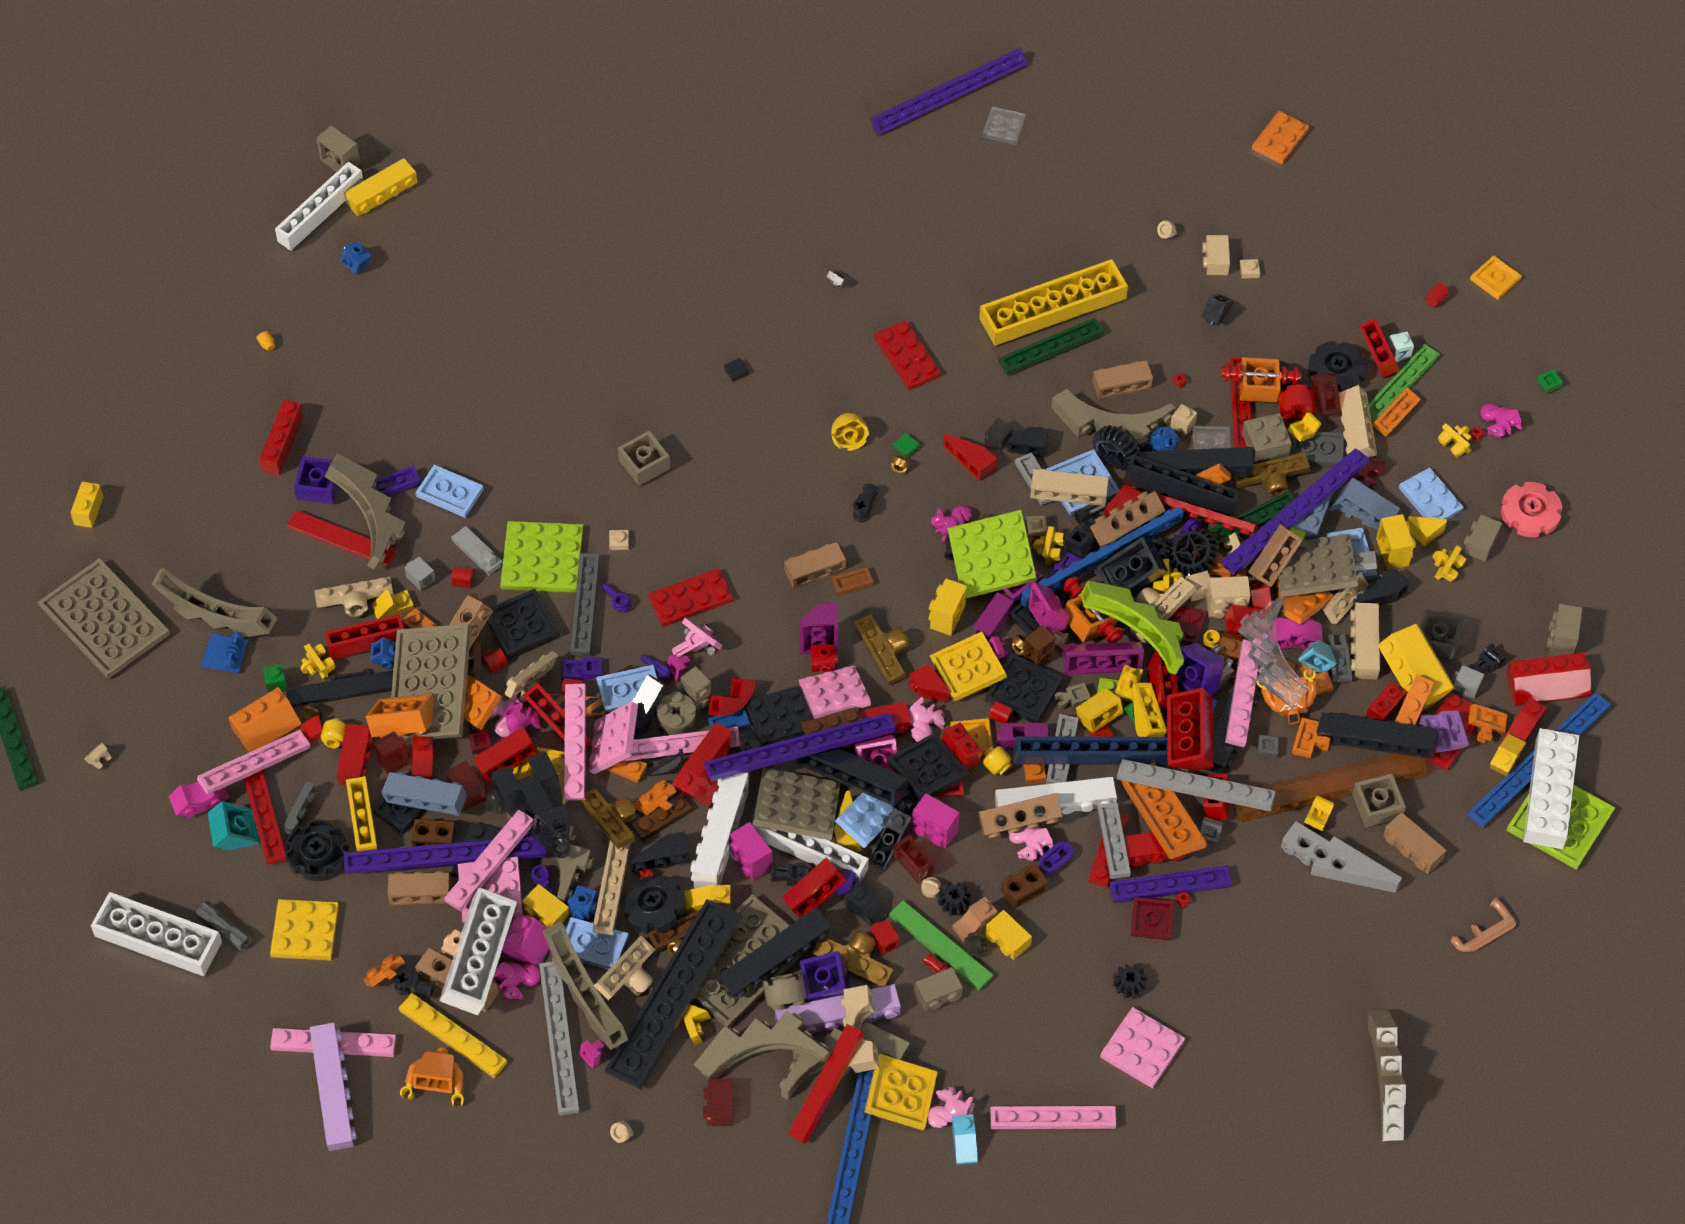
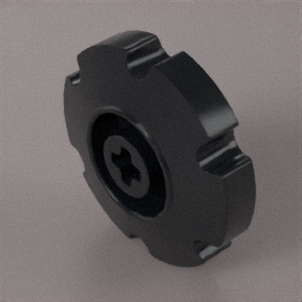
(1340, 360)
(303, 848)
(654, 904)

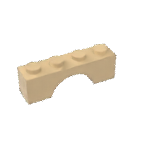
(859, 1004)

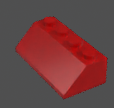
(1549, 678)
(1190, 730)

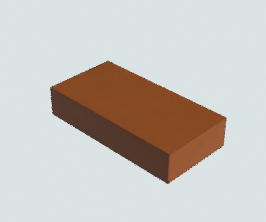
(852, 581)

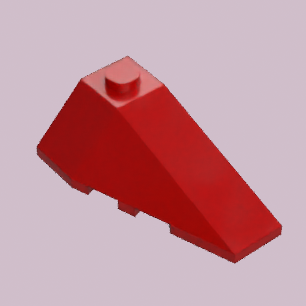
(693, 778)

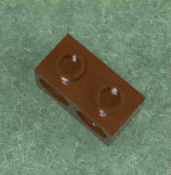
(1039, 646)
(434, 830)
(1027, 889)

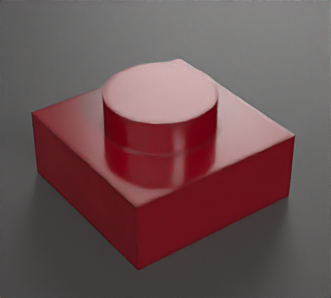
(479, 741)

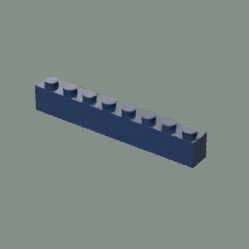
(1089, 750)

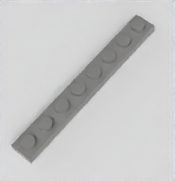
(1196, 785)
(559, 1040)

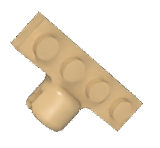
(353, 595)
(1165, 603)
(530, 676)
(628, 971)

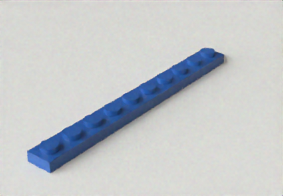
(1094, 559)
(1521, 776)
(852, 1153)

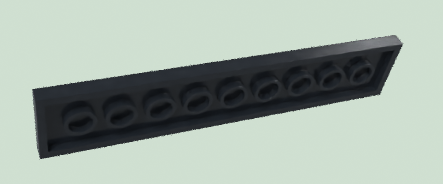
(673, 994)

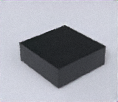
(736, 369)

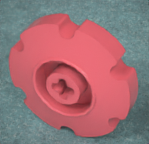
(1531, 509)

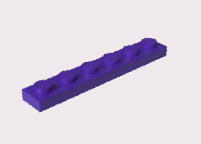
(1170, 884)

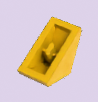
(1426, 529)

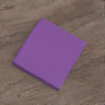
(1449, 727)

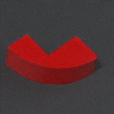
(739, 696)

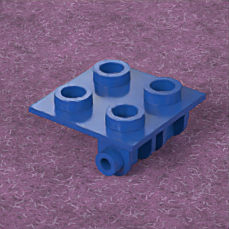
(225, 652)

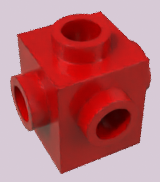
(823, 658)

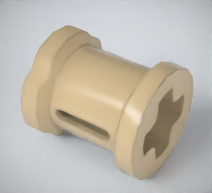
(1061, 638)

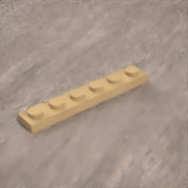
(611, 889)

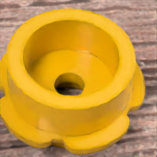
(1211, 634)

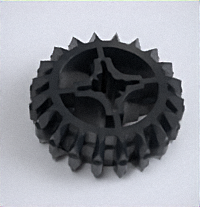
(1115, 446)
(1207, 551)

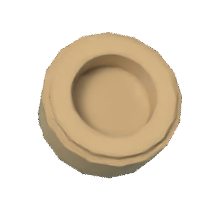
(1166, 229)
(931, 887)
(621, 1131)

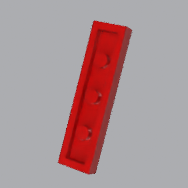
(1100, 873)

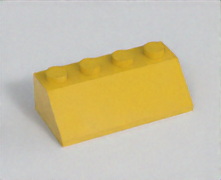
(1411, 654)

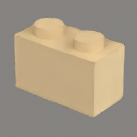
(1216, 255)

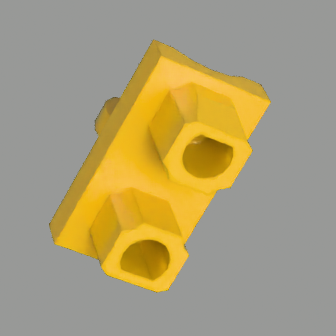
(1461, 445)
(1047, 546)
(1446, 561)
(1168, 578)
(322, 667)
(1128, 677)

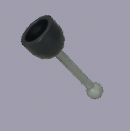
(1083, 514)

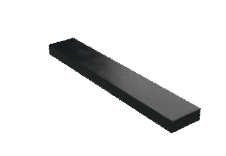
(340, 689)

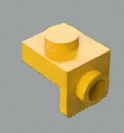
(1305, 428)
(1319, 813)

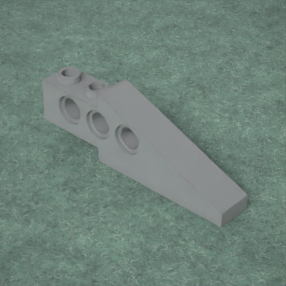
(1355, 866)

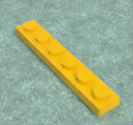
(453, 1035)

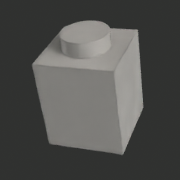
(420, 573)
(1467, 681)

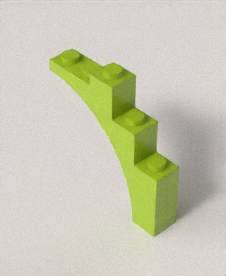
(1119, 604)

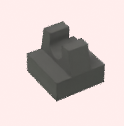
(1211, 829)

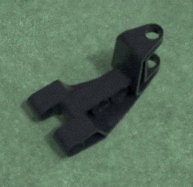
(538, 798)

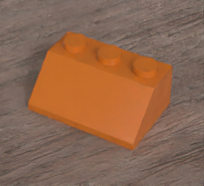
(401, 715)
(264, 720)

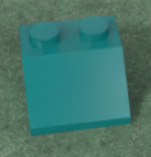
(232, 826)

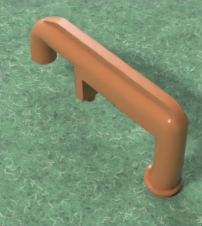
(1490, 934)

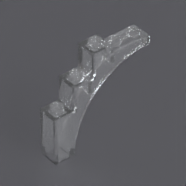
(1265, 651)

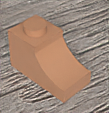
(975, 918)

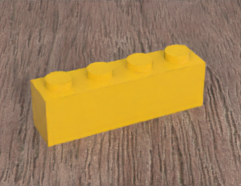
(380, 187)
(361, 814)

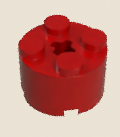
(1296, 402)

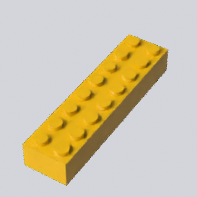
(1053, 302)

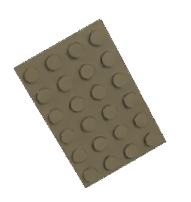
(103, 618)
(434, 663)
(755, 929)

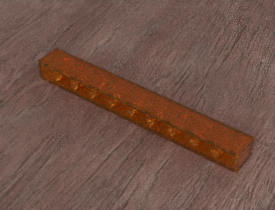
(1333, 784)

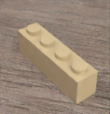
(1357, 421)
(1069, 487)
(1365, 641)

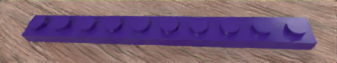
(948, 91)
(1296, 510)
(799, 747)
(431, 855)

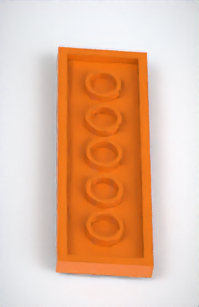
(1166, 819)

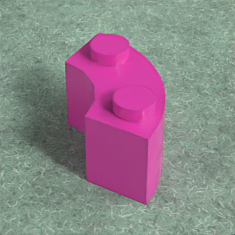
(1297, 635)
(192, 799)

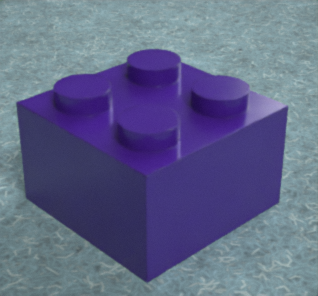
(311, 483)
(1200, 669)
(825, 976)

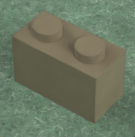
(1482, 538)
(697, 687)
(938, 989)

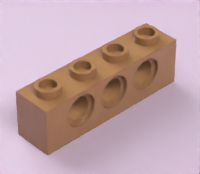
(1106, 533)
(472, 613)
(1048, 802)
(432, 960)

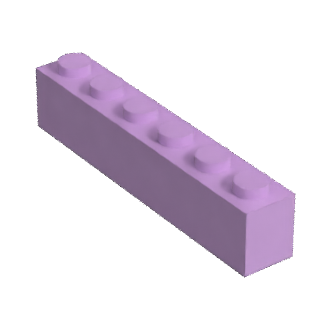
(829, 1013)
(331, 1086)

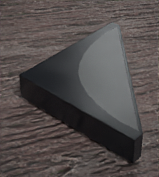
(668, 765)

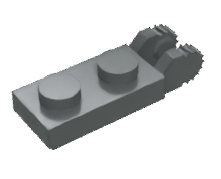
(1342, 670)
(299, 808)

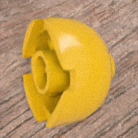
(849, 431)

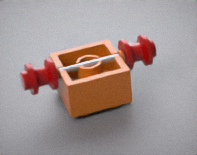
(1260, 378)
(1085, 622)

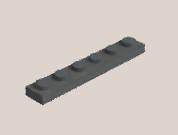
(585, 604)

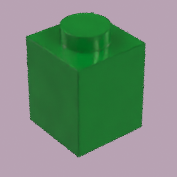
(275, 677)

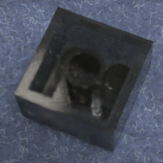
(1441, 632)

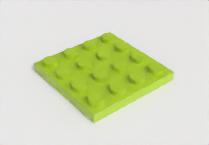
(992, 553)
(541, 556)
(1586, 822)

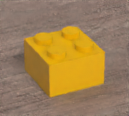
(1395, 541)
(947, 606)

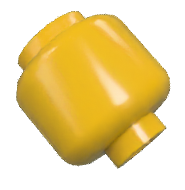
(333, 733)
(997, 760)

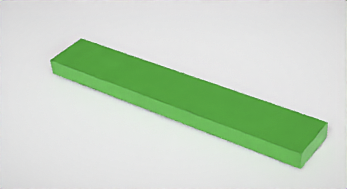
(1403, 379)
(941, 945)

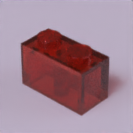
(1326, 393)
(391, 752)
(468, 779)
(913, 859)
(719, 1102)

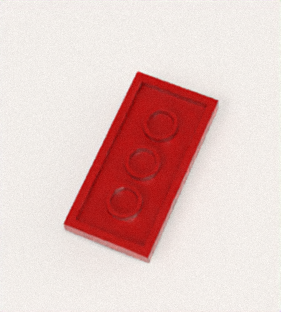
(907, 355)
(690, 597)
(1453, 703)

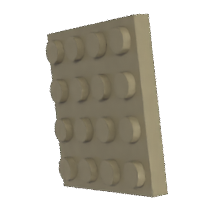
(1319, 566)
(796, 803)

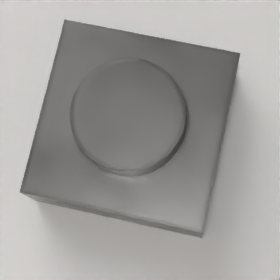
(838, 278)
(1267, 746)

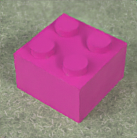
(935, 821)
(750, 852)

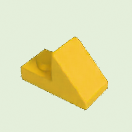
(390, 605)
(692, 1019)

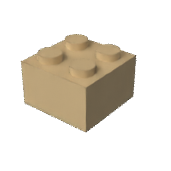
(1224, 592)

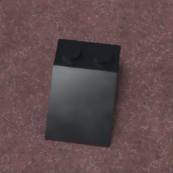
(1134, 566)

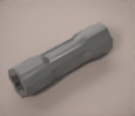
(213, 917)

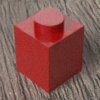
(885, 937)

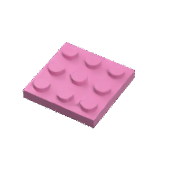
(834, 692)
(613, 737)
(503, 881)
(1142, 1047)

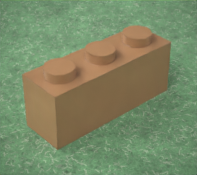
(1122, 379)
(1275, 555)
(815, 565)
(1414, 843)
(418, 888)

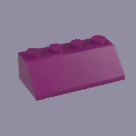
(1101, 658)

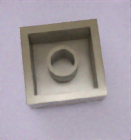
(337, 149)
(1267, 438)
(644, 458)
(1564, 630)
(1378, 800)

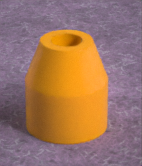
(266, 340)

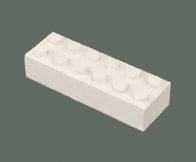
(1551, 788)
(723, 820)
(156, 934)
(478, 951)

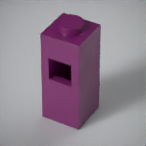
(994, 616)
(1009, 731)

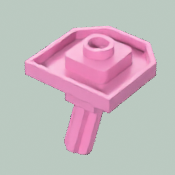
(696, 639)

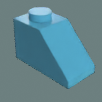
(1318, 656)
(964, 1139)

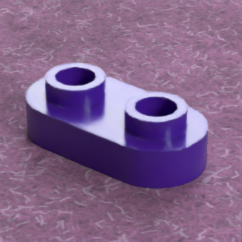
(1054, 858)

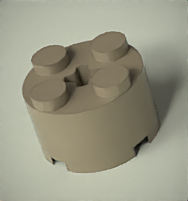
(676, 714)
(785, 990)

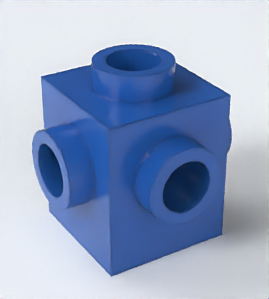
(355, 257)
(1163, 439)
(383, 653)
(583, 903)

